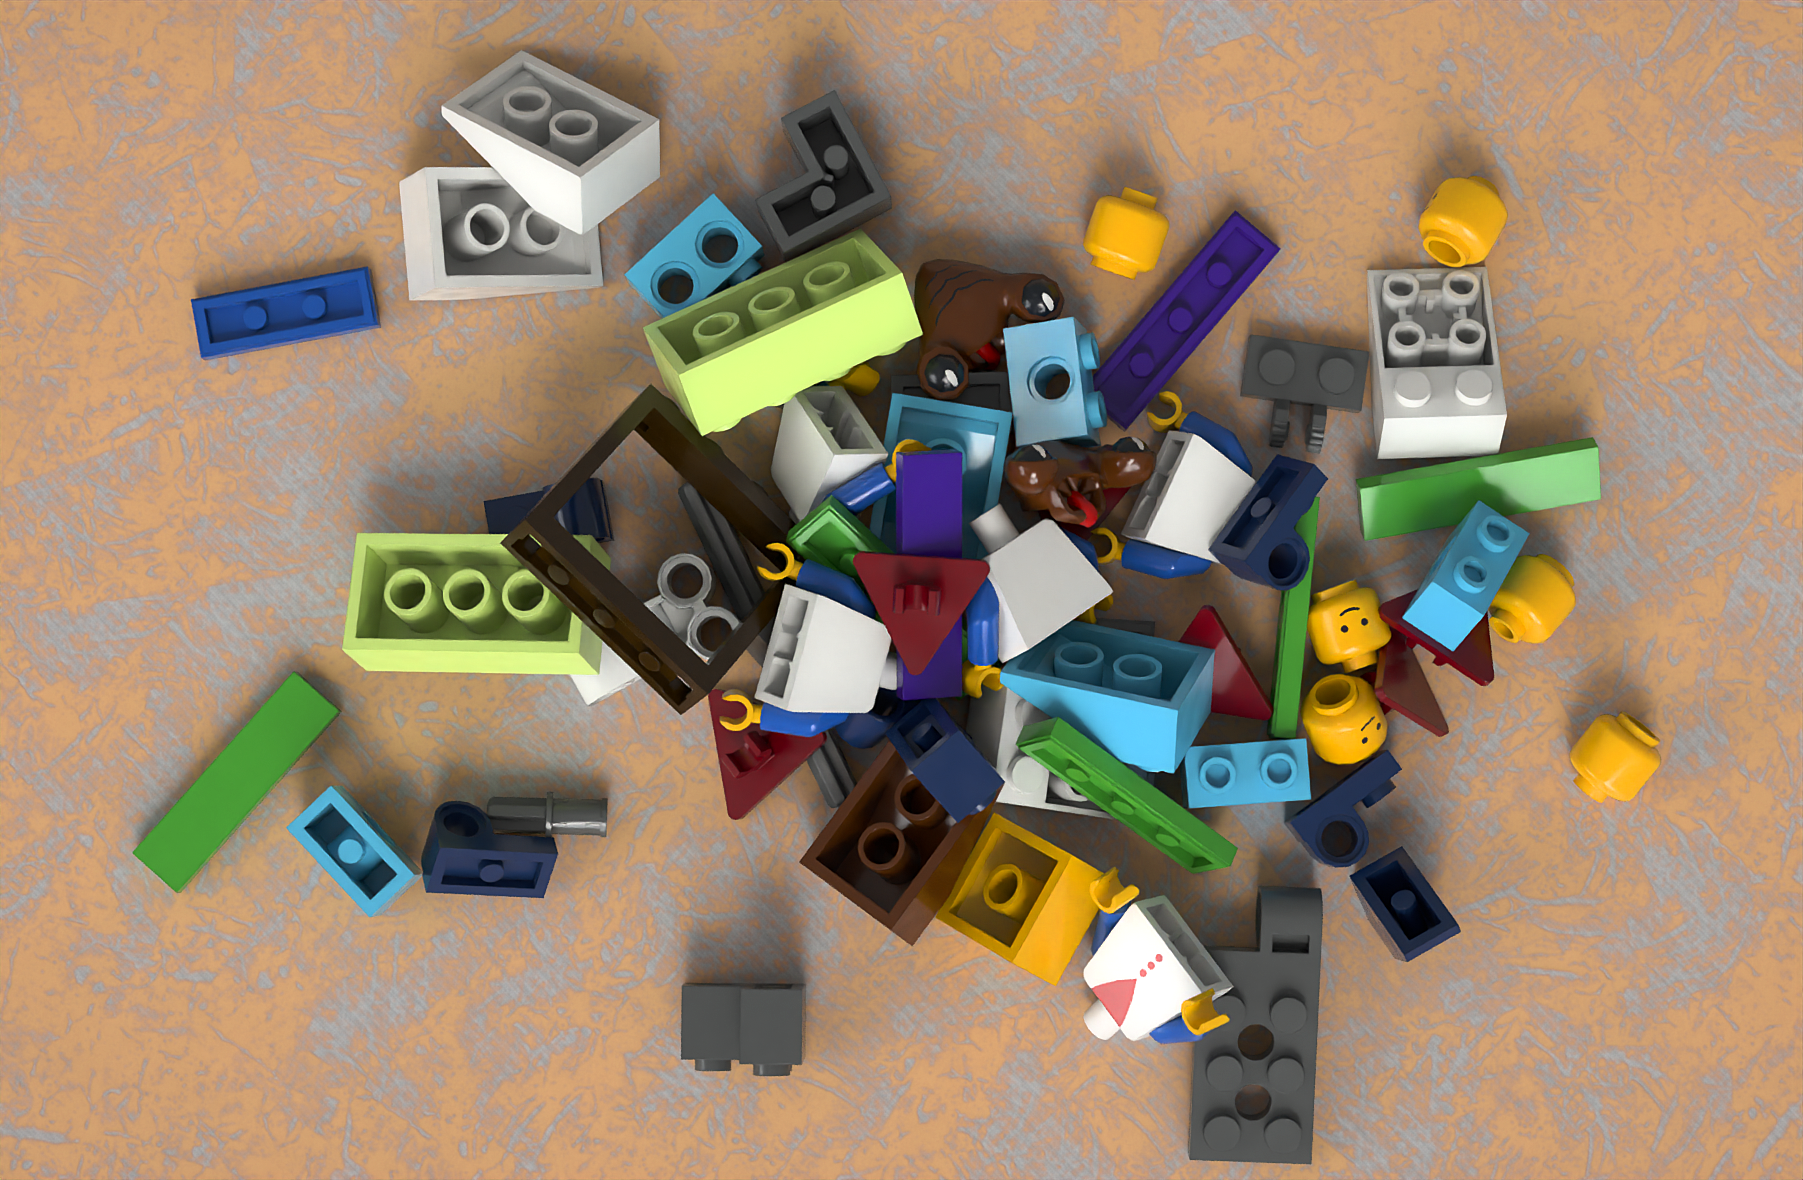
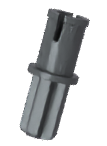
(548, 815)

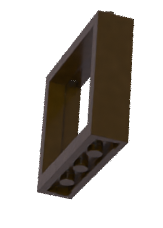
(609, 605)

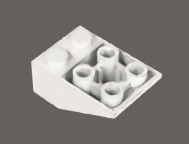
(1434, 363)
(995, 726)

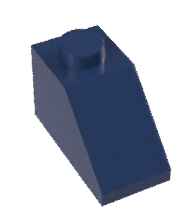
(945, 759)
(1403, 906)

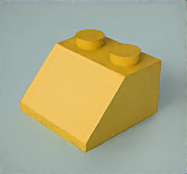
(1023, 899)

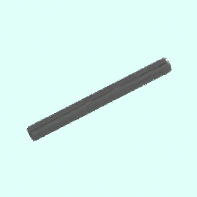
(744, 591)

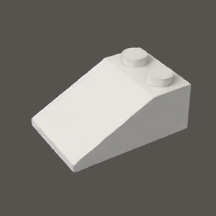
(558, 140)
(482, 240)

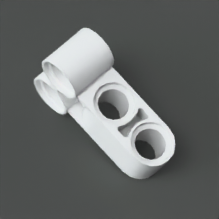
(681, 615)

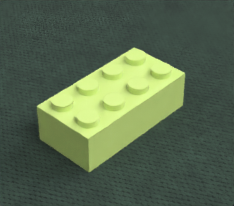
(783, 332)
(460, 609)

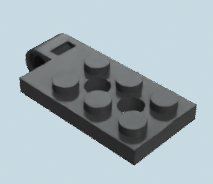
(1276, 989)

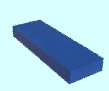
(285, 313)

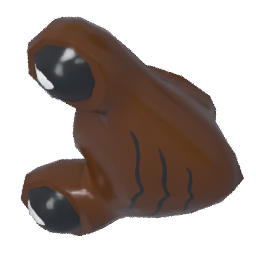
(964, 317)
(1073, 477)

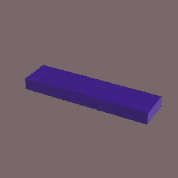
(1182, 318)
(931, 526)

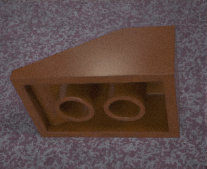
(894, 847)

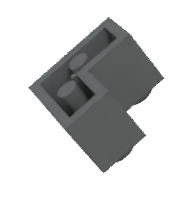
(838, 184)
(744, 1023)

